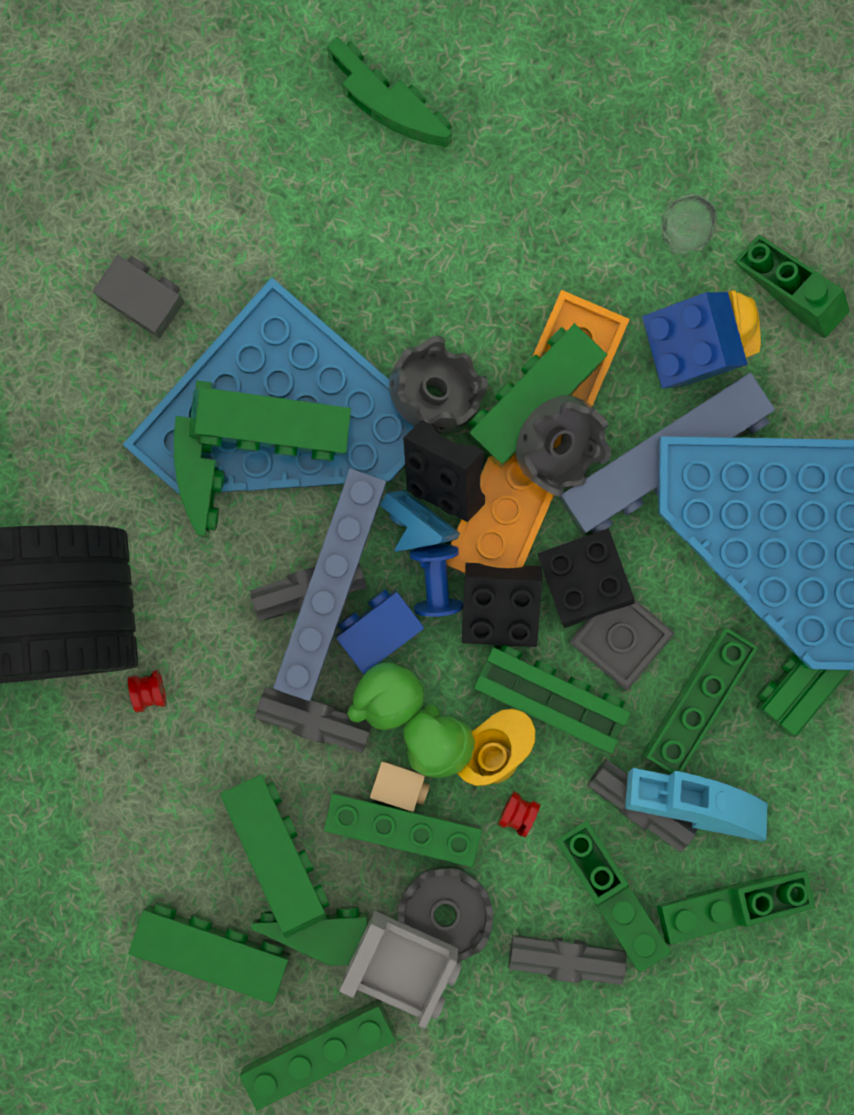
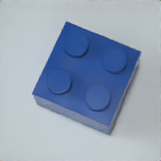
(694, 339)

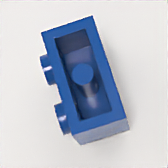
(378, 630)

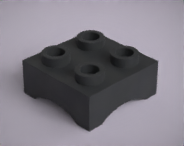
(443, 471)
(586, 578)
(501, 605)

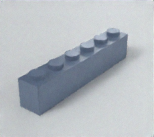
(636, 472)
(330, 585)

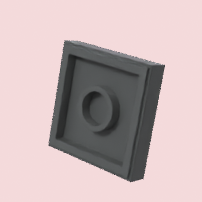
(622, 642)

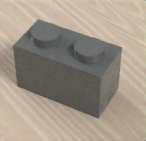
(139, 295)

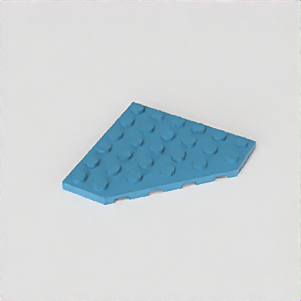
(287, 354)
(774, 529)

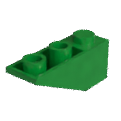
(795, 285)
(328, 941)

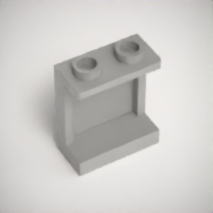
(402, 968)

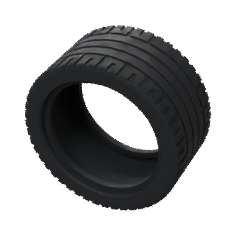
(65, 602)

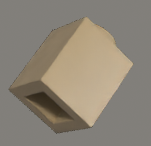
(399, 786)

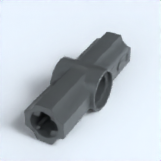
(289, 594)
(312, 720)
(612, 785)
(567, 960)

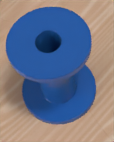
(433, 561)

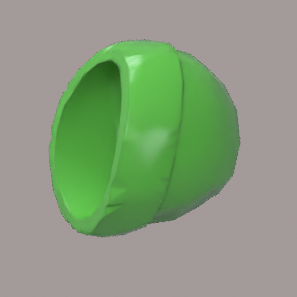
(386, 696)
(437, 743)

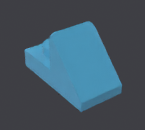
(422, 524)

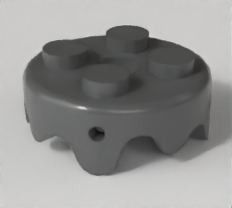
(450, 373)
(580, 445)
(453, 887)

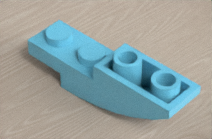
(697, 800)

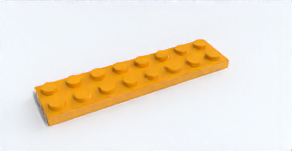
(514, 505)

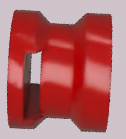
(146, 691)
(519, 814)

